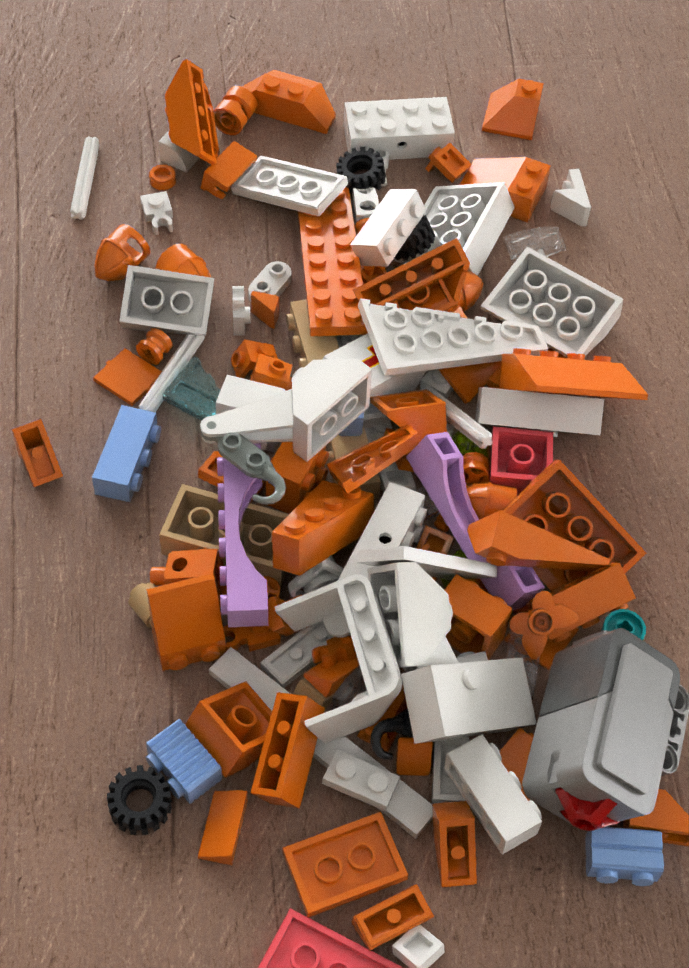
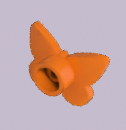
(540, 622)

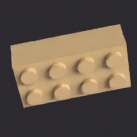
(195, 526)

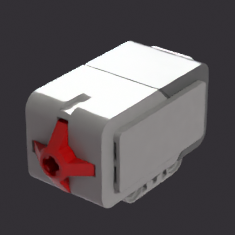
(606, 730)

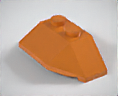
(292, 100)
(191, 113)
(424, 282)

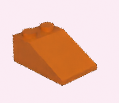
(523, 177)
(186, 622)

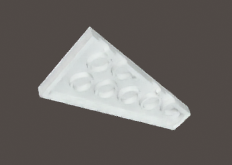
(441, 339)

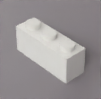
(388, 227)
(493, 793)

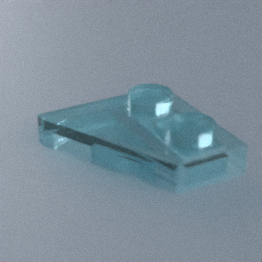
(193, 391)

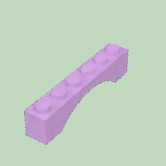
(441, 472)
(246, 587)

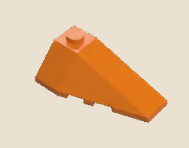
(514, 542)

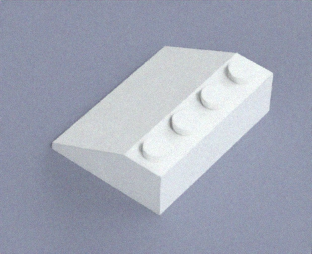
(470, 214)
(564, 305)

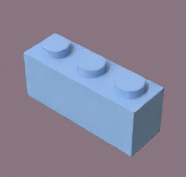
(126, 454)

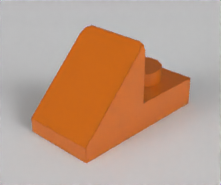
(37, 453)

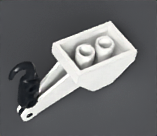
(417, 624)

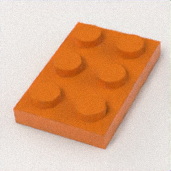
(344, 864)

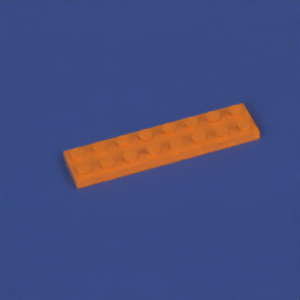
(331, 269)

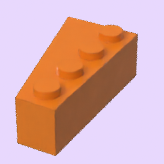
(320, 527)

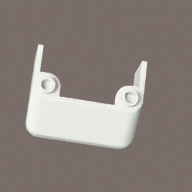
(354, 610)

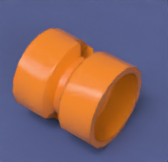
(235, 110)

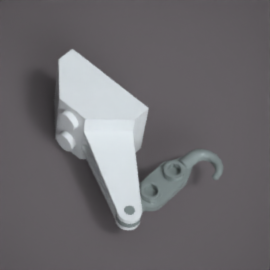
(311, 414)

